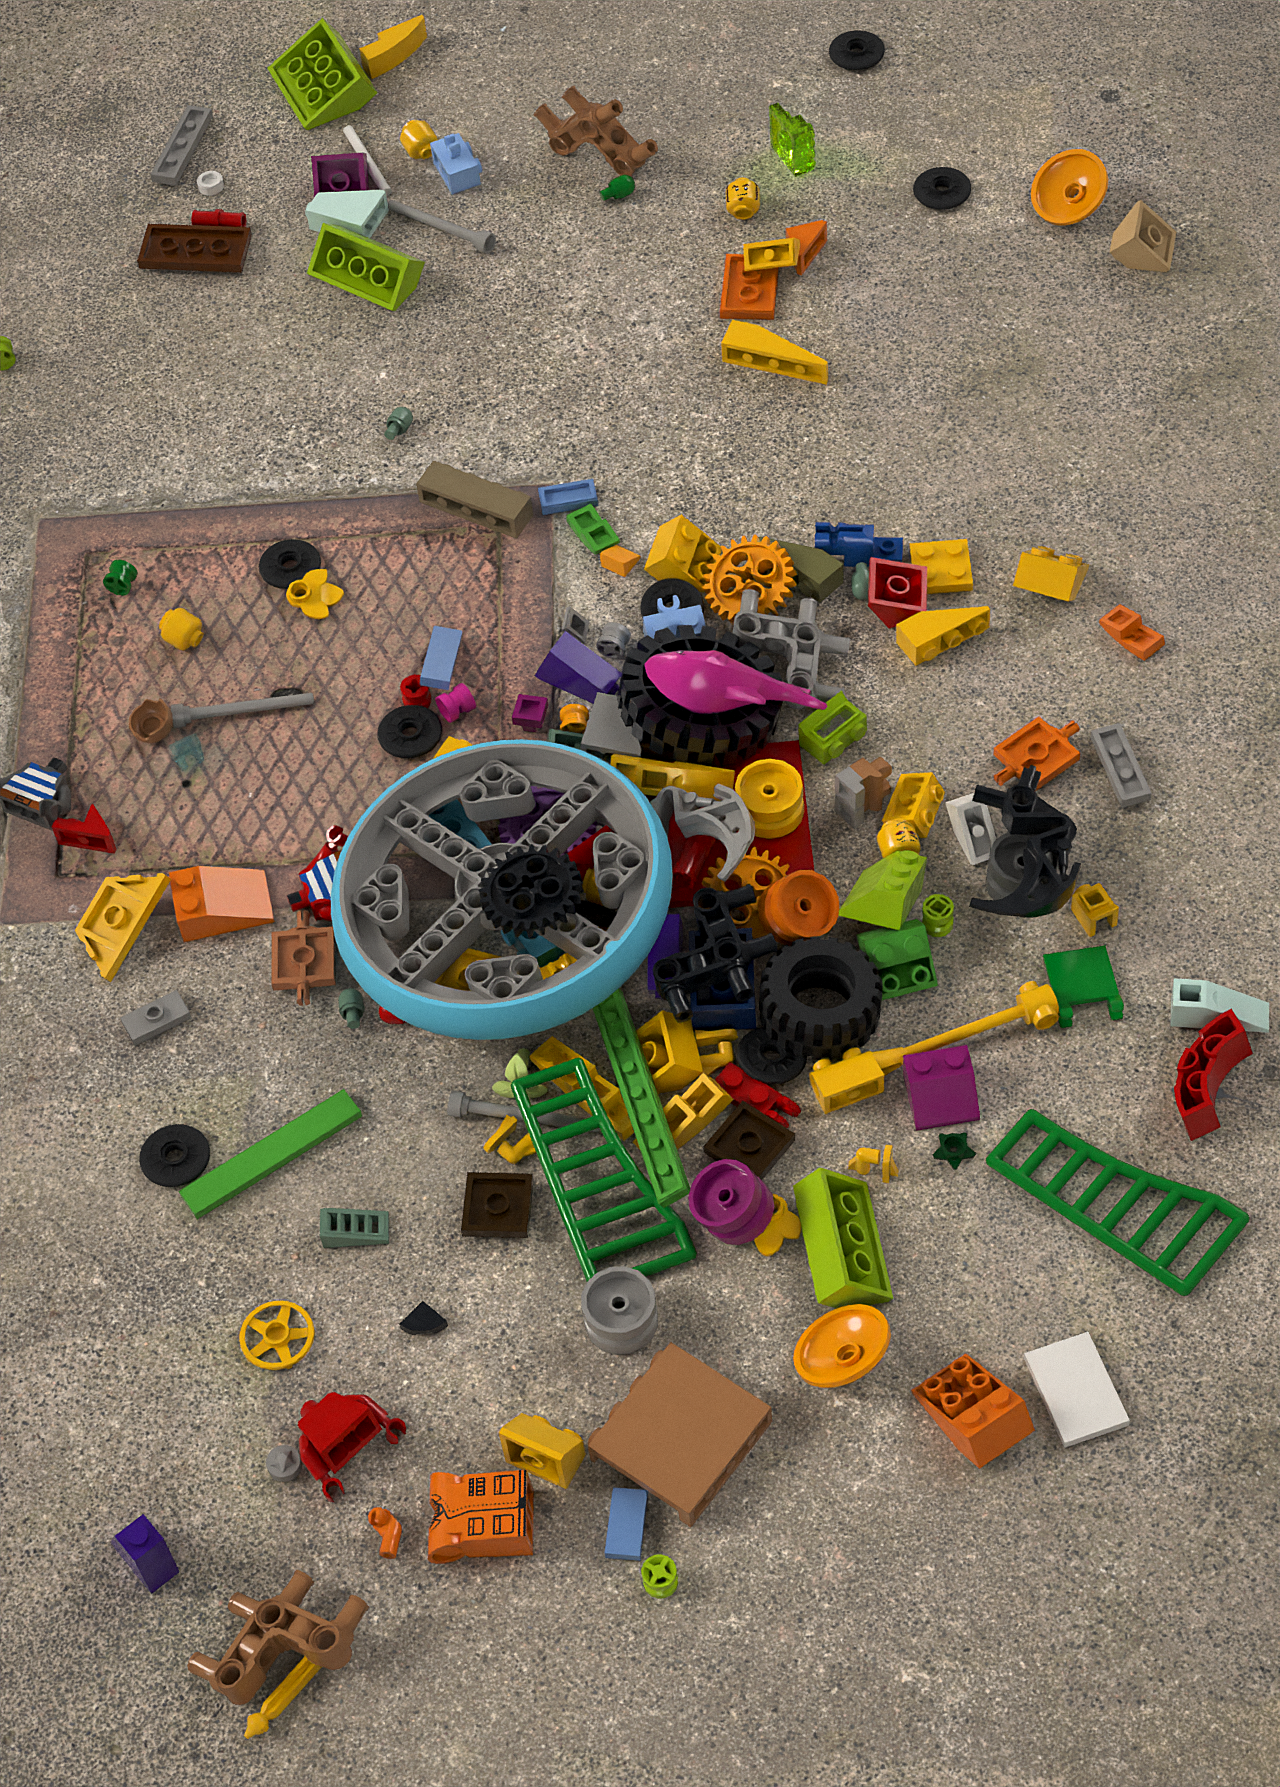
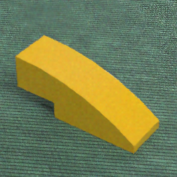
(393, 46)
(694, 1109)

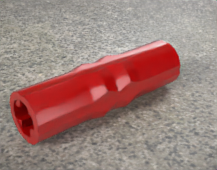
(691, 860)

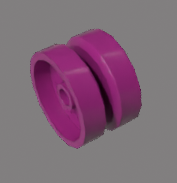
(731, 1202)

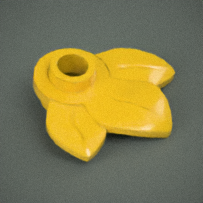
(318, 594)
(782, 1225)

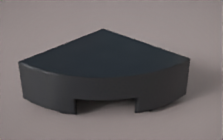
(423, 1321)

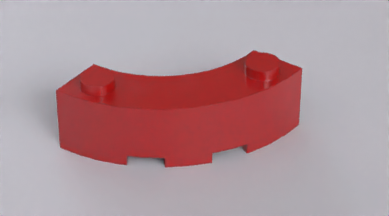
(1204, 1067)

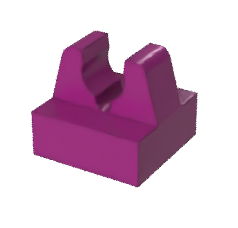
(529, 712)

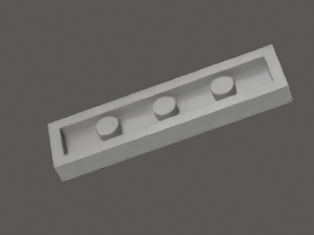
(181, 145)

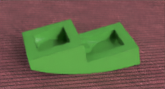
(591, 529)

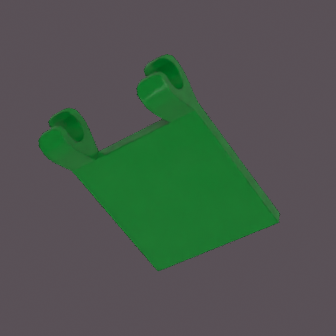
(1082, 978)

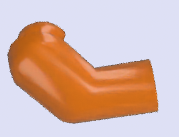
(388, 1528)

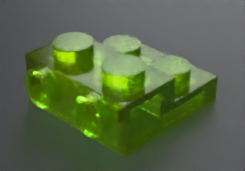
(792, 140)

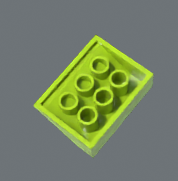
(321, 77)

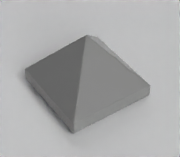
(575, 625)

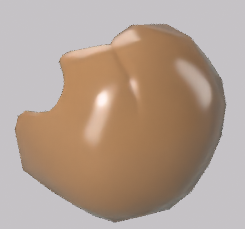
(151, 721)

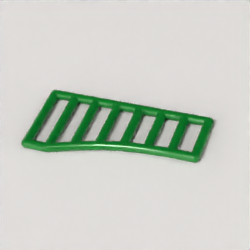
(614, 1146)
(1143, 1179)

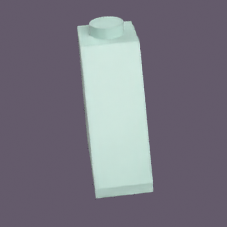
(350, 209)

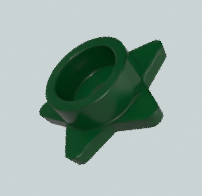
(951, 1141)

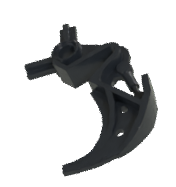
(1030, 815)

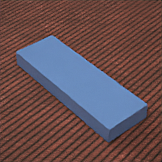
(441, 658)

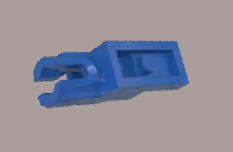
(856, 543)

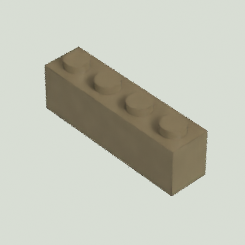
(475, 499)

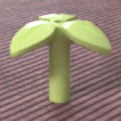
(516, 1069)

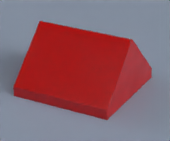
(896, 590)

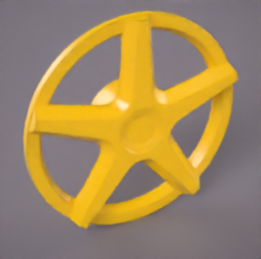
(277, 1335)

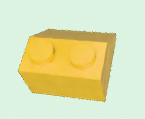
(670, 1052)
(542, 1449)

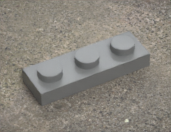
(1120, 765)

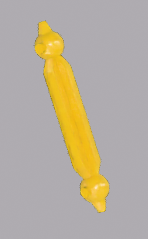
(281, 1697)

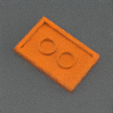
(748, 293)

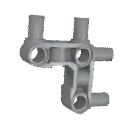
(784, 637)

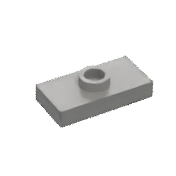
(155, 1017)

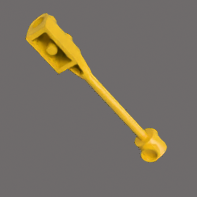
(863, 1074)

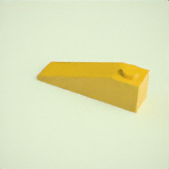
(765, 351)

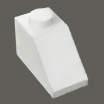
(972, 827)

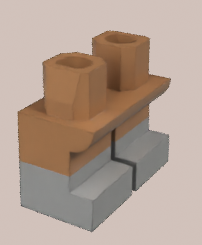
(860, 789)

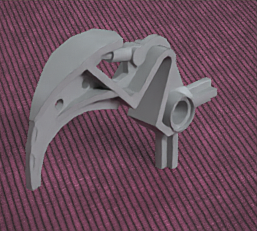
(716, 819)

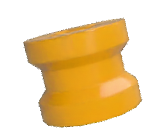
(574, 718)

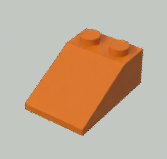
(219, 900)

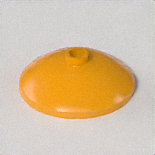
(1061, 179)
(842, 1346)

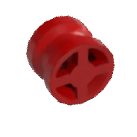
(421, 696)

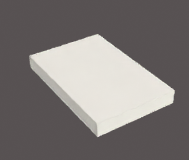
(1076, 1389)

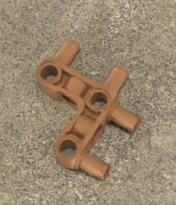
(598, 126)
(262, 1639)

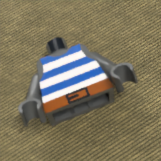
(37, 793)

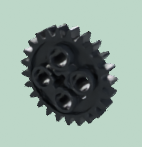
(531, 891)

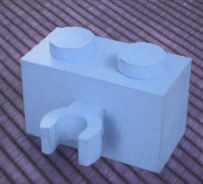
(456, 163)
(673, 617)

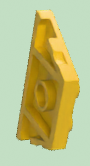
(118, 917)

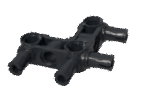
(708, 964)

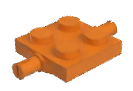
(1037, 746)

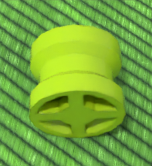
(7, 356)
(655, 1569)

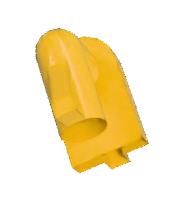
(723, 1039)
(510, 1153)
(865, 1156)

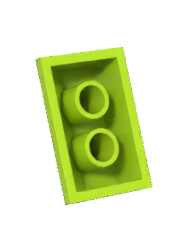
(886, 890)

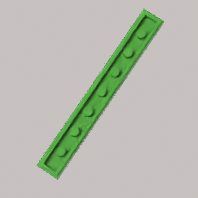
(641, 1100)

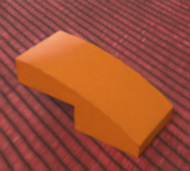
(1128, 631)

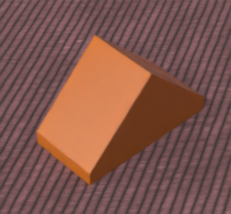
(812, 239)

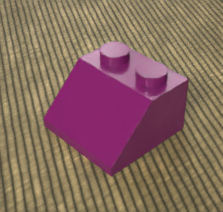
(340, 172)
(941, 1087)

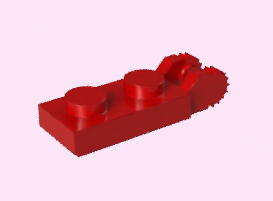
(755, 1093)

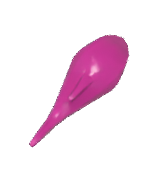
(718, 683)

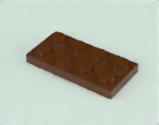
(194, 248)

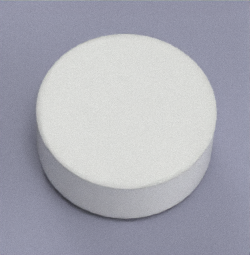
(210, 183)

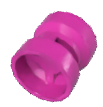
(455, 702)

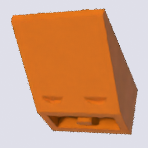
(975, 1410)

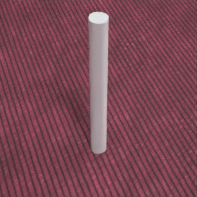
(372, 168)

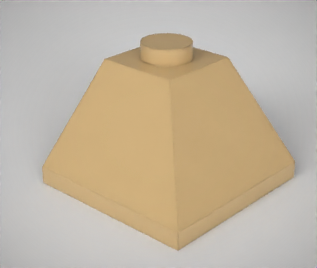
(1143, 240)

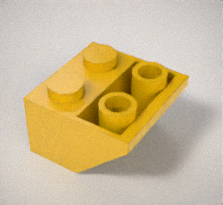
(681, 553)
(1050, 574)

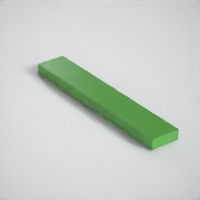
(270, 1154)

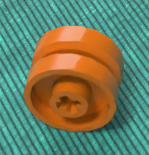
(799, 907)

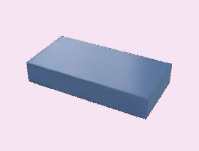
(567, 496)
(626, 1524)

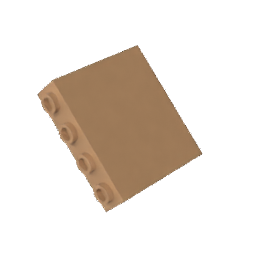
(681, 1431)

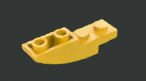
(655, 775)

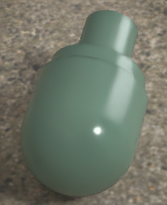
(398, 422)
(859, 581)
(351, 1007)

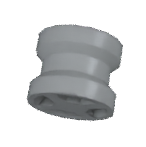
(613, 640)

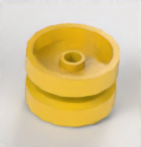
(773, 796)

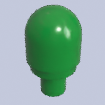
(618, 188)

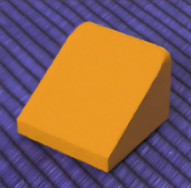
(619, 560)

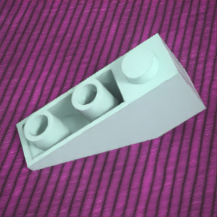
(1200, 1001)

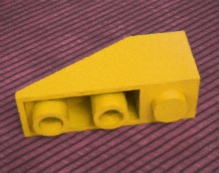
(936, 631)

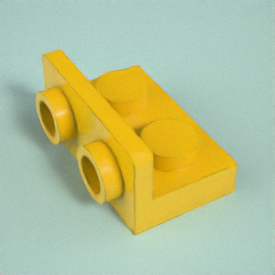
(916, 801)

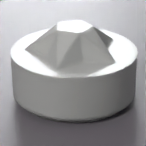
(284, 1463)

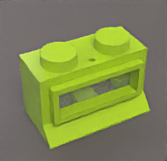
(832, 730)

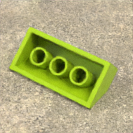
(364, 266)
(841, 1240)

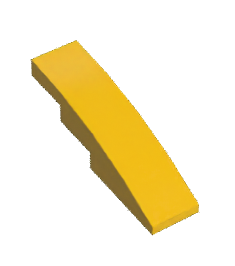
(555, 1052)

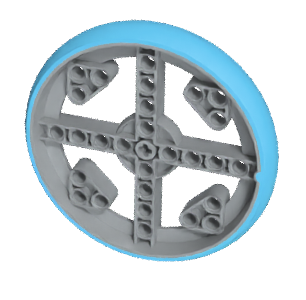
(493, 784)

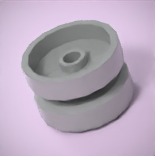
(619, 1310)

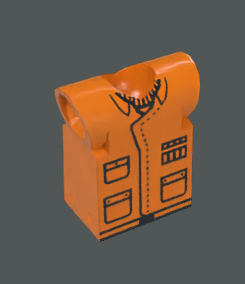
(480, 1515)

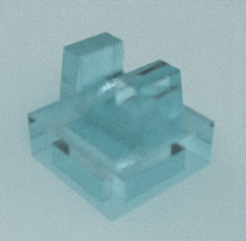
(187, 746)

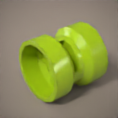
(938, 915)

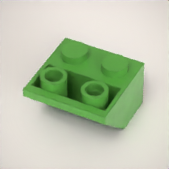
(901, 958)

